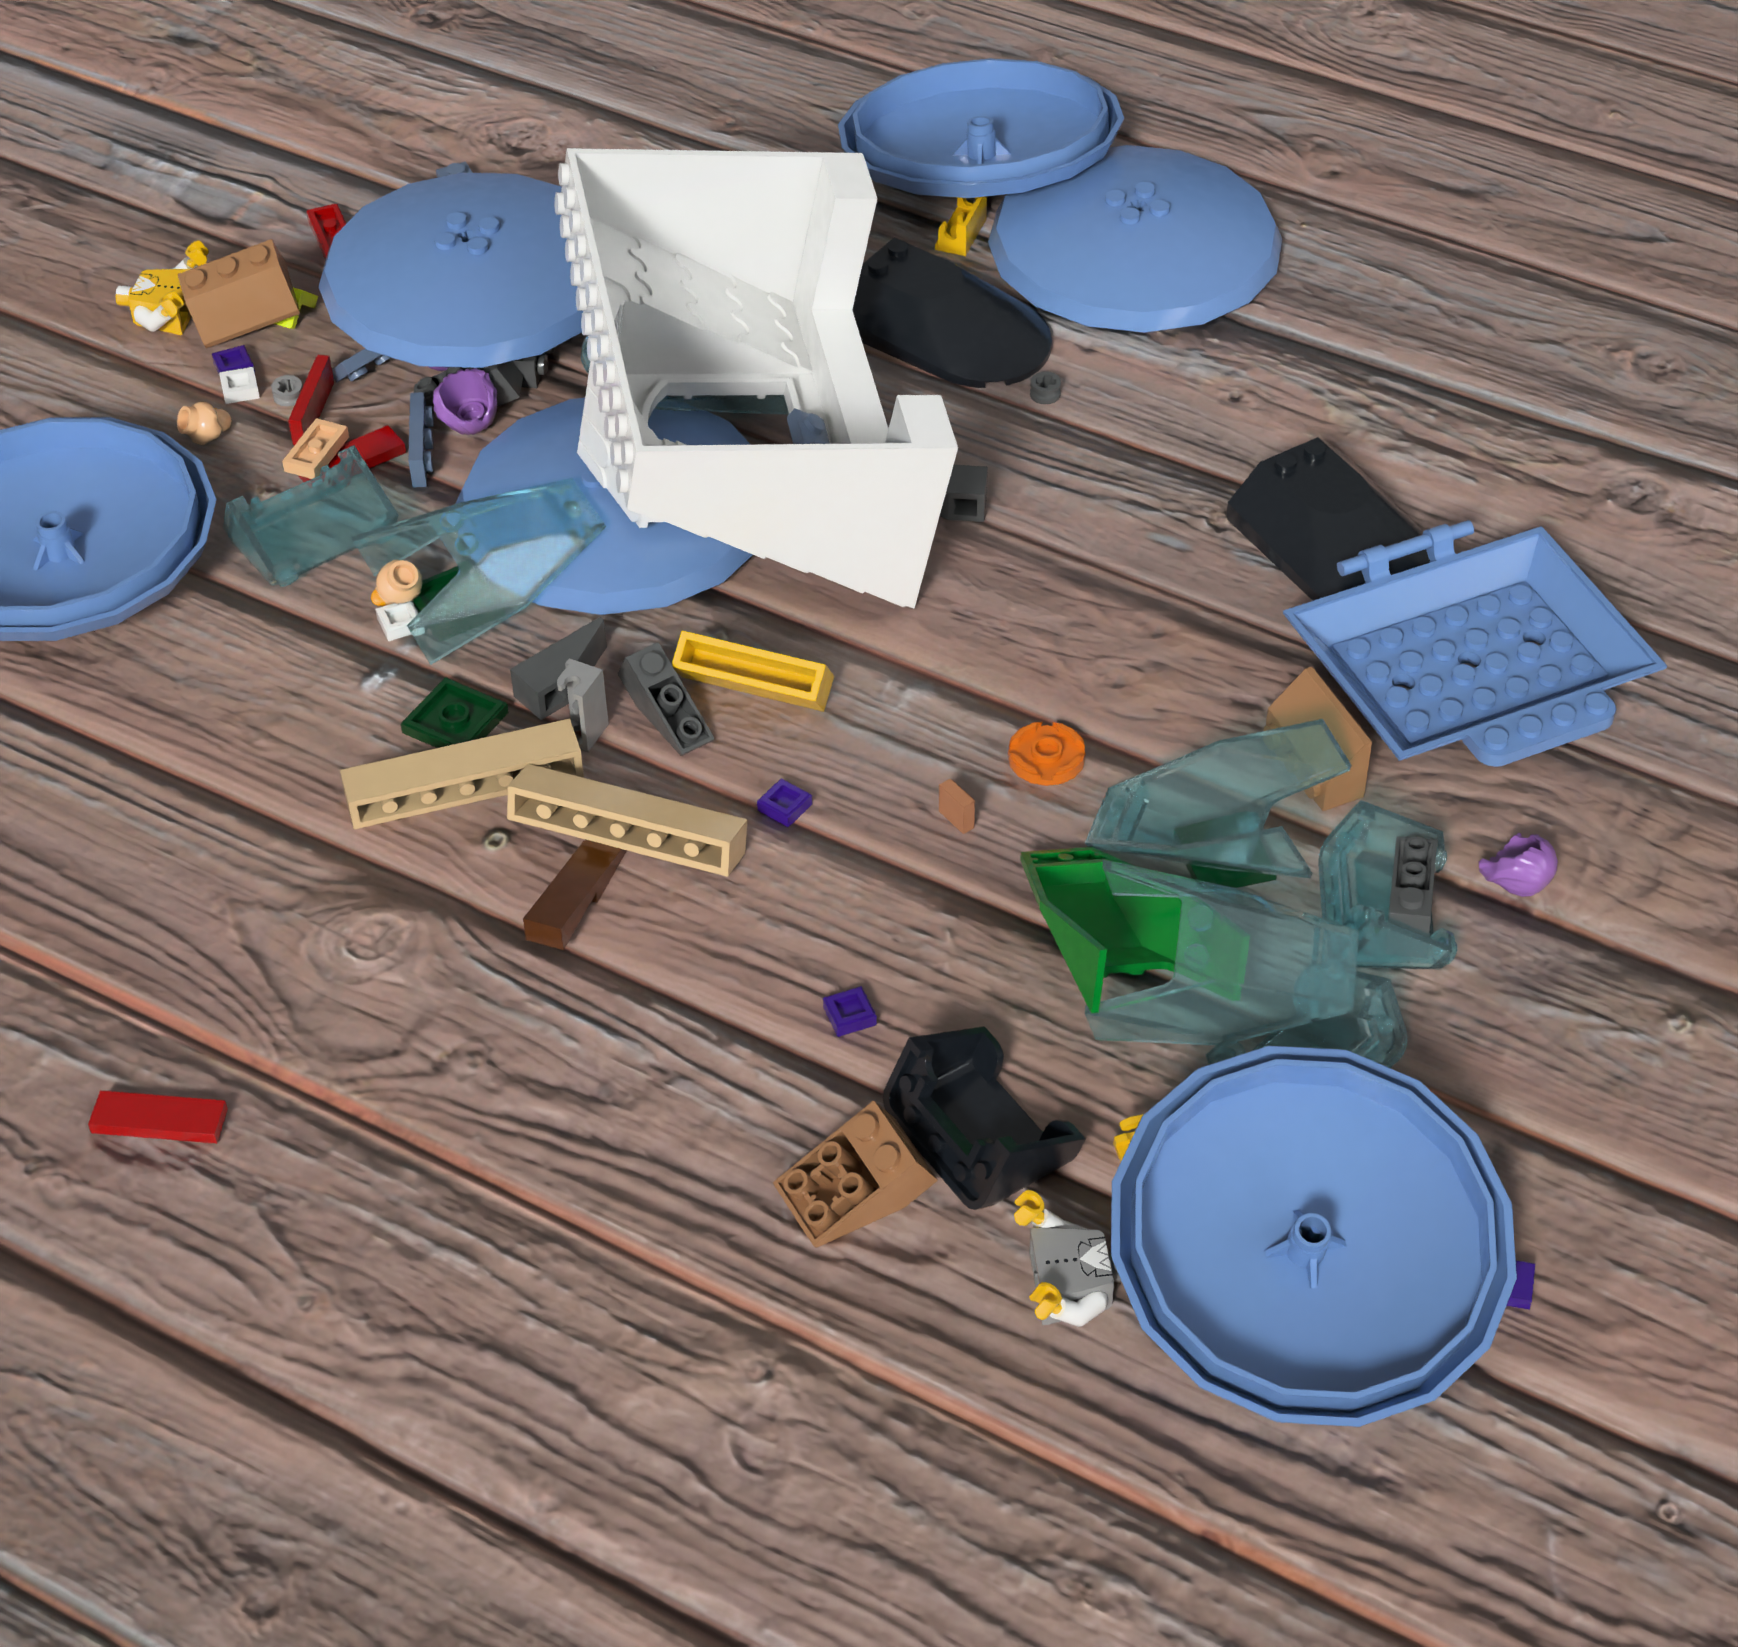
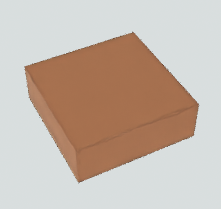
(957, 806)

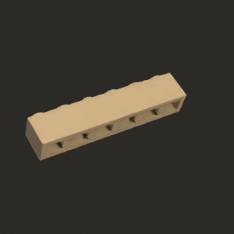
(456, 773)
(627, 819)

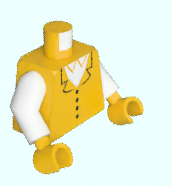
(157, 295)

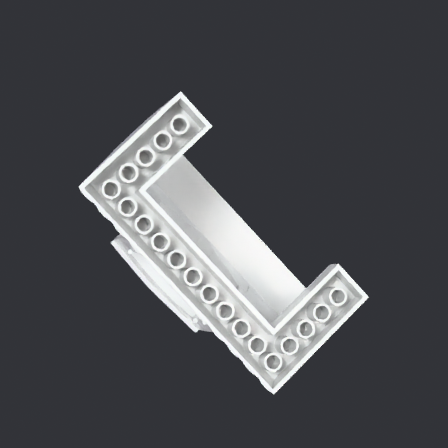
(746, 284)

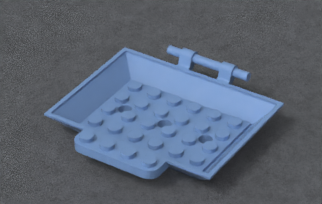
(1479, 612)

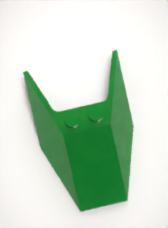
(1093, 926)

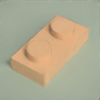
(315, 448)

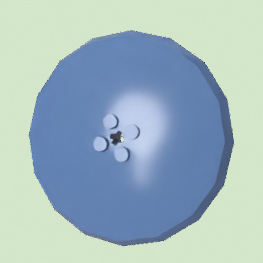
(981, 127)
(1138, 242)
(454, 272)
(94, 523)
(624, 564)
(1313, 1236)

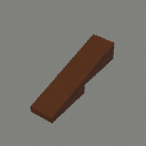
(569, 894)

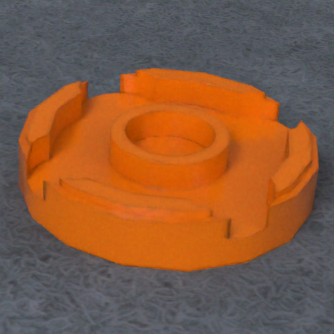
(1046, 753)

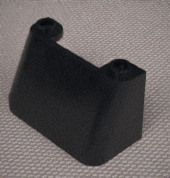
(967, 1121)

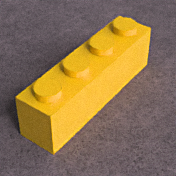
(753, 671)

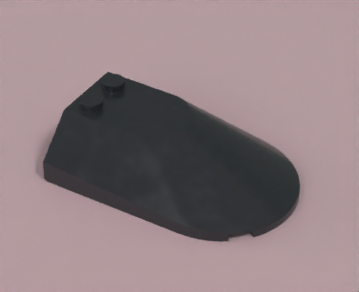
(947, 319)
(1317, 510)

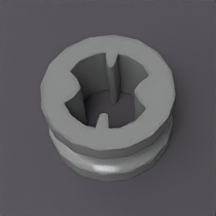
(286, 383)

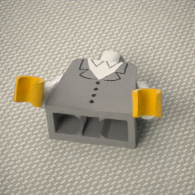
(1068, 1265)

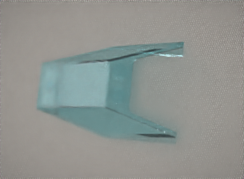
(504, 552)
(1217, 800)
(1238, 967)

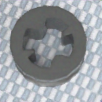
(1045, 387)

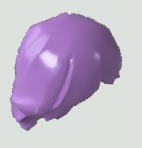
(466, 401)
(1522, 866)

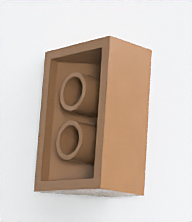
(239, 293)
(1310, 700)

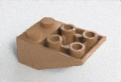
(855, 1177)

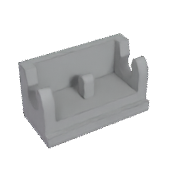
(585, 700)

